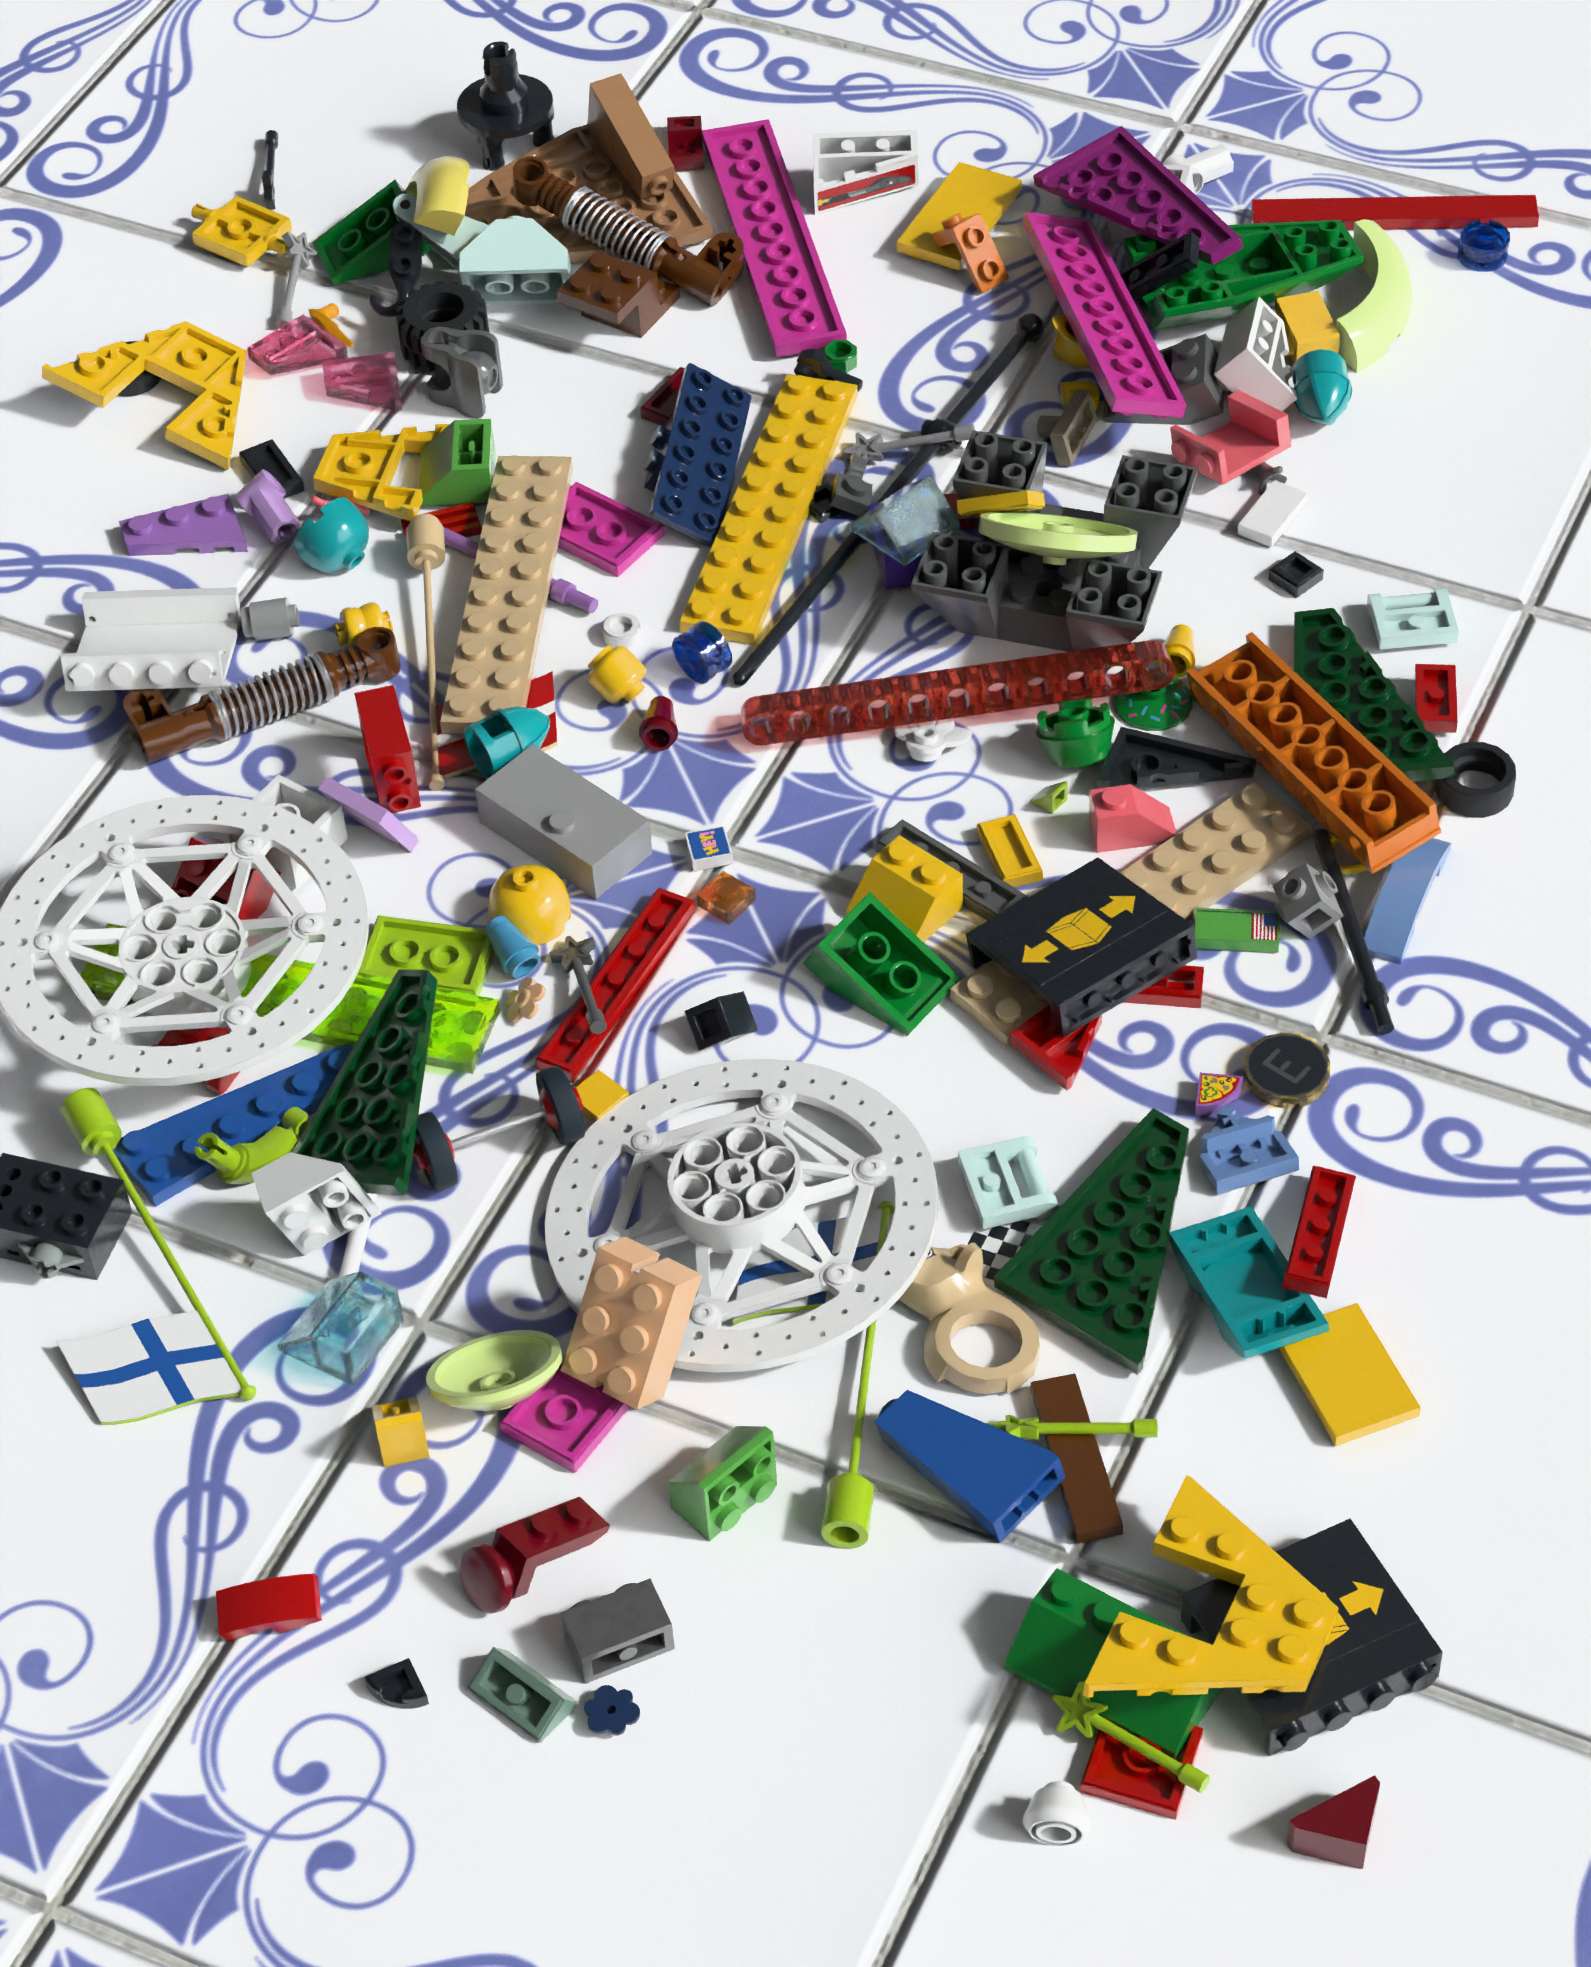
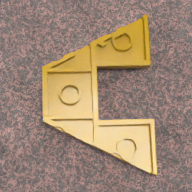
(182, 357)
(1268, 1634)

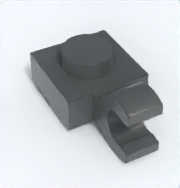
(850, 490)

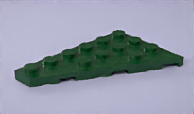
(1355, 687)
(376, 1096)
(1106, 1246)

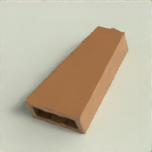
(628, 137)

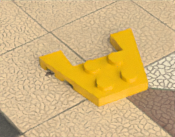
(364, 465)

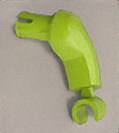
(237, 1162)

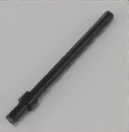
(1372, 991)

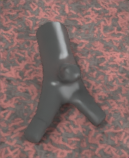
(1267, 472)

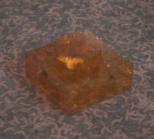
(726, 897)

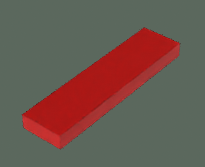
(1319, 1232)

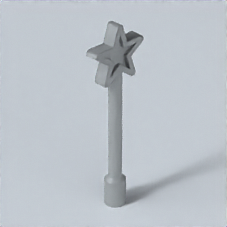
(301, 254)
(872, 447)

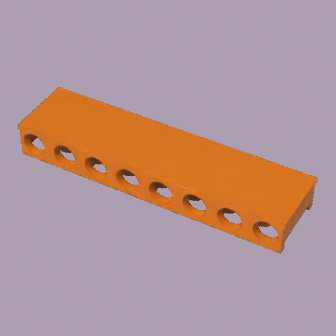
(1315, 754)

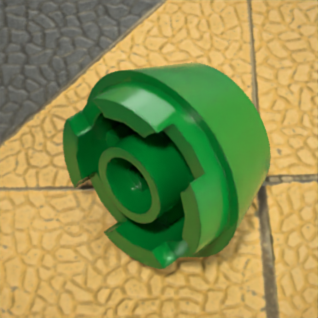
(1076, 733)

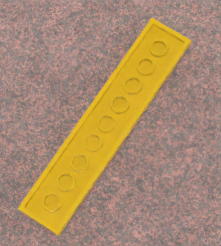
(770, 507)

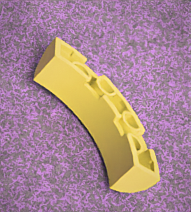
(440, 193)

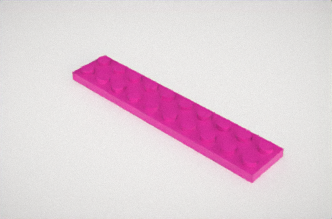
(775, 237)
(1103, 316)

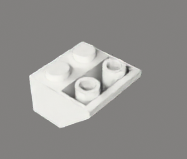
(312, 1200)

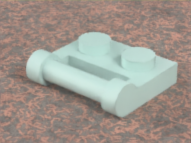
(1413, 619)
(995, 1188)

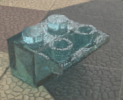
(345, 1326)

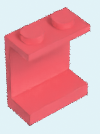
(1249, 439)

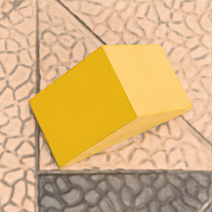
(400, 1431)

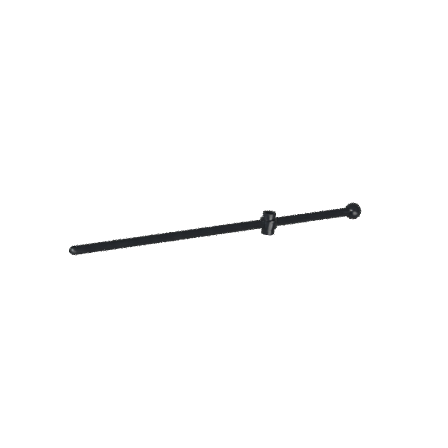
(1028, 329)

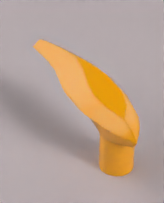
(323, 318)

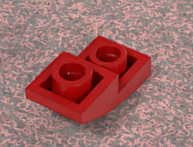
(268, 1603)

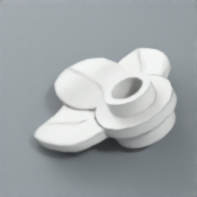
(930, 738)

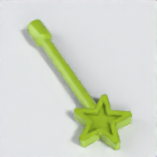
(1031, 1427)
(1084, 1714)

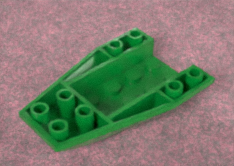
(1271, 265)

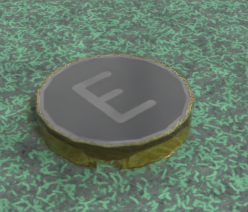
(1286, 1070)

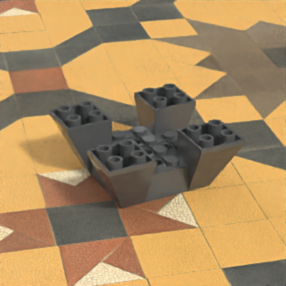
(1066, 607)

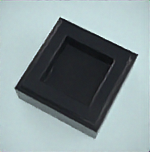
(820, 507)
(1296, 574)

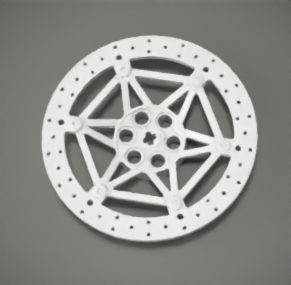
(184, 954)
(743, 1191)

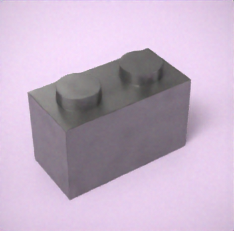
(617, 1630)

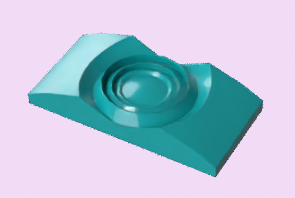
(1241, 1280)

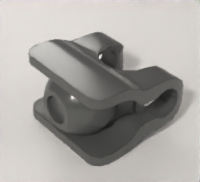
(469, 370)

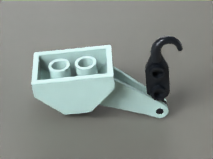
(503, 261)

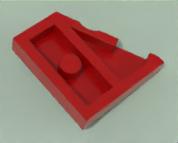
(1051, 1052)

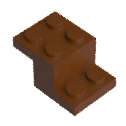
(618, 294)

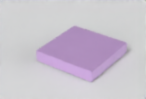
(369, 814)

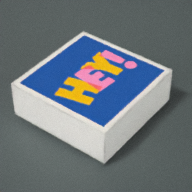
(708, 848)

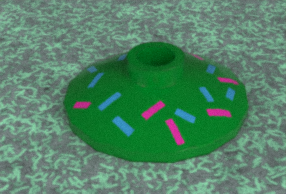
(1155, 708)

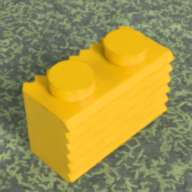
(1307, 324)

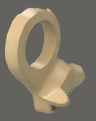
(954, 1297)

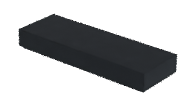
(1162, 266)

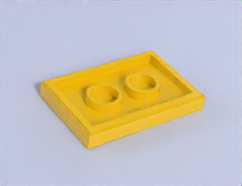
(1350, 1378)

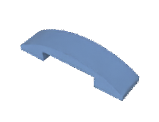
(1402, 899)

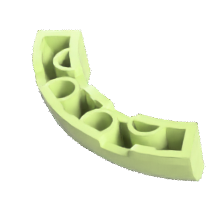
(1386, 309)

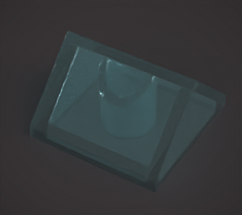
(906, 520)

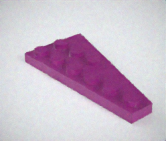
(1136, 190)

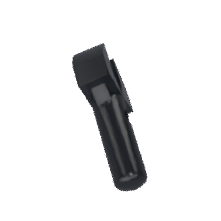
(812, 364)

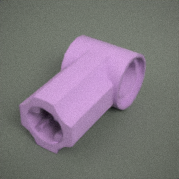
(265, 502)

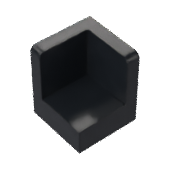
(720, 1020)

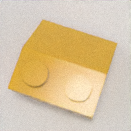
(913, 887)

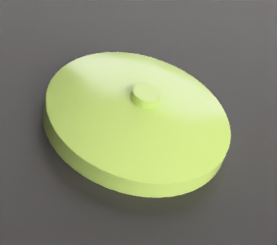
(1057, 536)

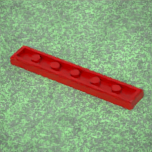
(618, 981)

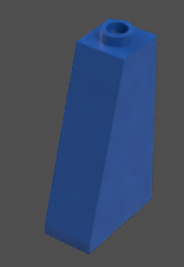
(972, 1463)

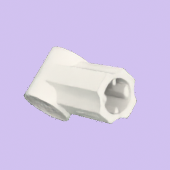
(1205, 165)

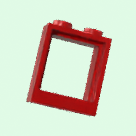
(387, 749)

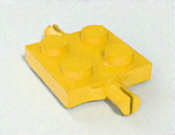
(240, 230)

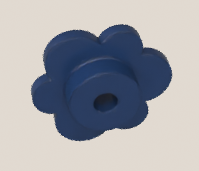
(609, 1701)

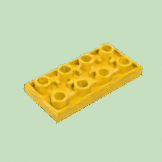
(964, 191)

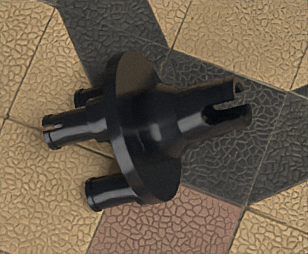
(505, 105)

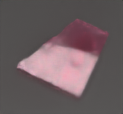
(296, 347)
(364, 380)

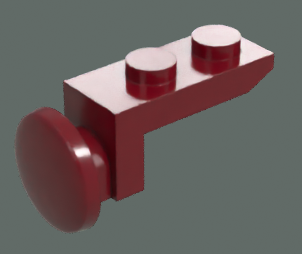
(506, 1567)

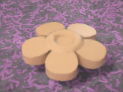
(523, 1002)

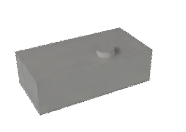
(564, 821)

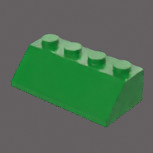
(1062, 1643)

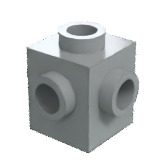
(1307, 900)

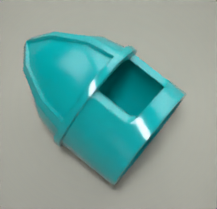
(1321, 385)
(495, 745)

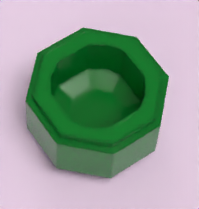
(841, 355)

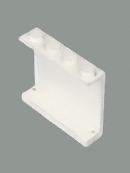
(154, 639)

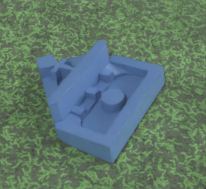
(1244, 1151)

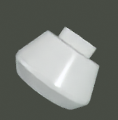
(1057, 1815)

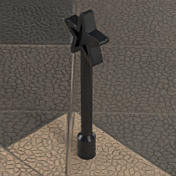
(271, 145)

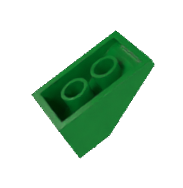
(361, 240)
(881, 966)

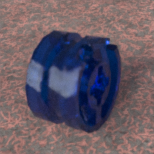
(1483, 246)
(702, 652)

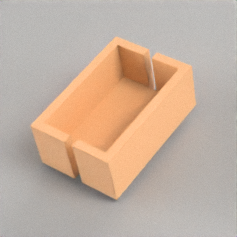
(631, 1322)

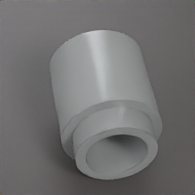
(270, 619)

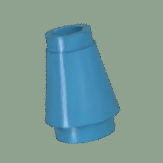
(513, 948)

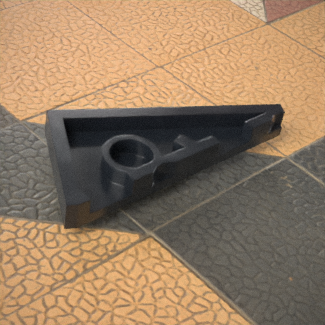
(1161, 761)

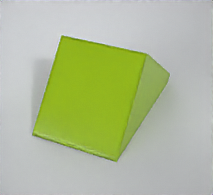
(1051, 797)

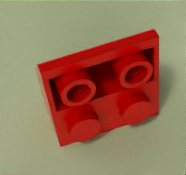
(195, 872)

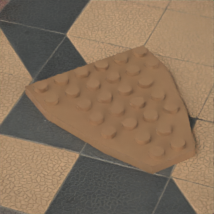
(582, 161)

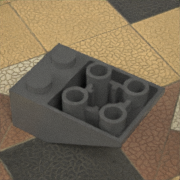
(1193, 369)

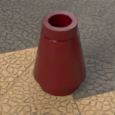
(659, 725)

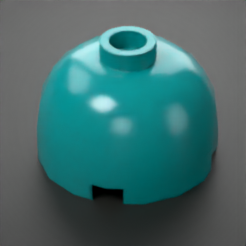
(335, 538)

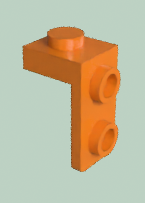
(975, 248)

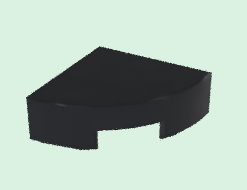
(397, 1686)

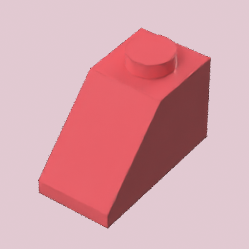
(1127, 819)

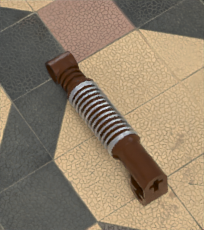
(653, 251)
(218, 716)

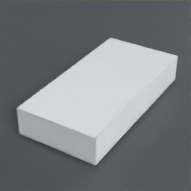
(1272, 513)

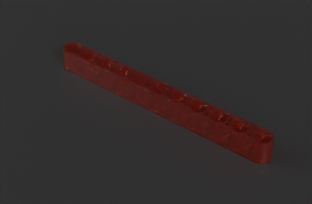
(939, 683)

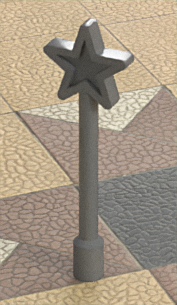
(574, 956)

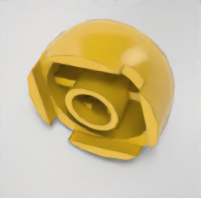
(532, 901)

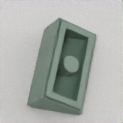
(521, 1693)

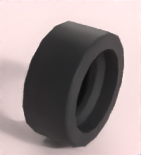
(1474, 801)

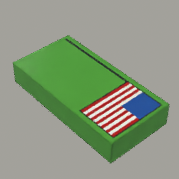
(1237, 930)

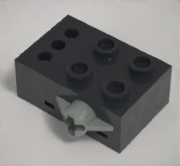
(59, 1216)

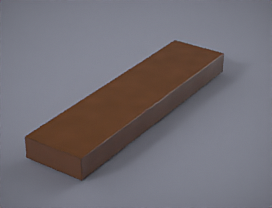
(1086, 1484)

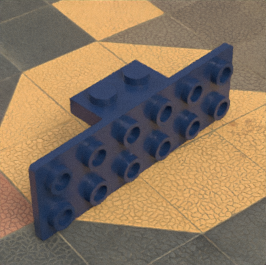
(697, 455)

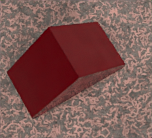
(1337, 1827)

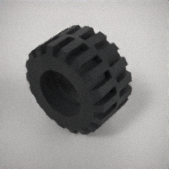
(435, 306)

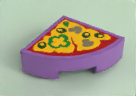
(1216, 1091)

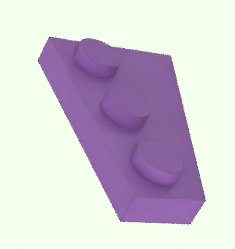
(192, 525)

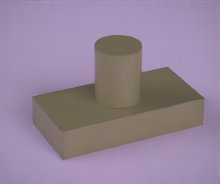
(1071, 428)

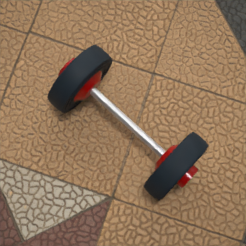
(559, 1106)

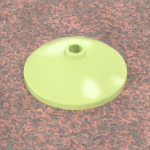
(495, 1370)

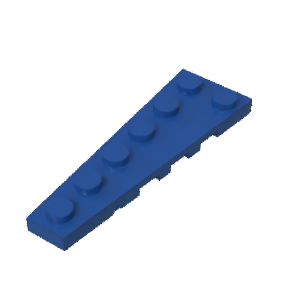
(163, 1154)

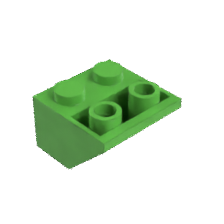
(458, 464)
(726, 1480)

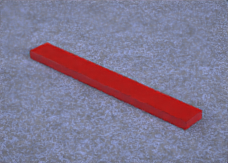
(1402, 212)

